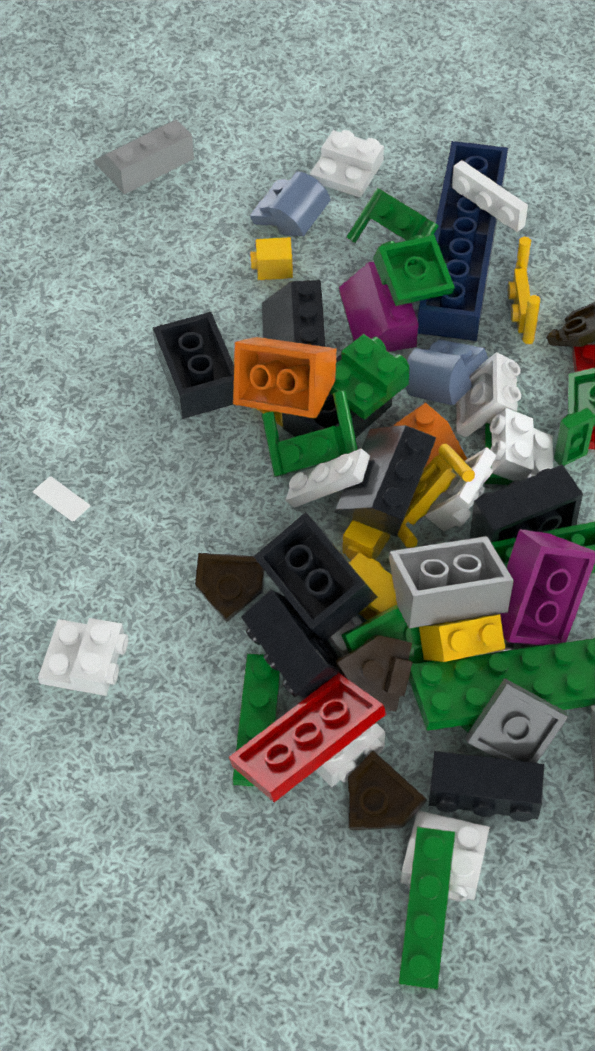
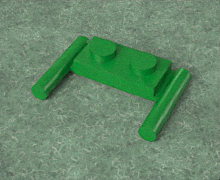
(393, 216)
(311, 448)

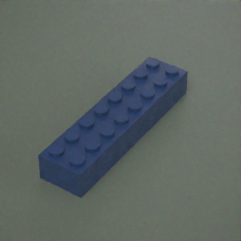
(466, 245)

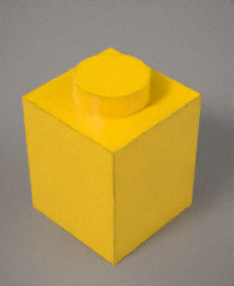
(273, 258)
(363, 539)

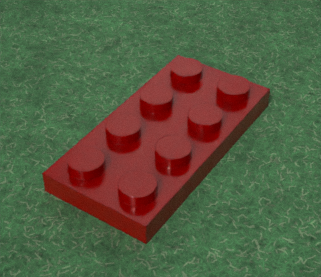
(307, 736)

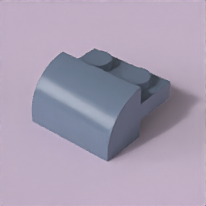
(292, 204)
(443, 371)

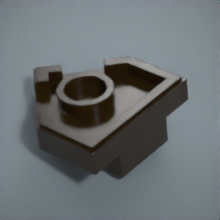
(577, 330)
(229, 581)
(379, 668)
(380, 796)

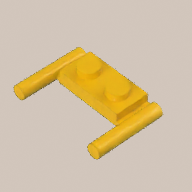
(525, 307)
(433, 482)

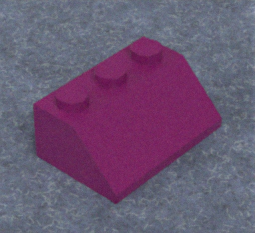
(374, 313)
(546, 588)

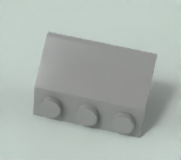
(148, 156)
(450, 582)

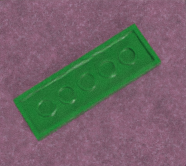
(460, 689)

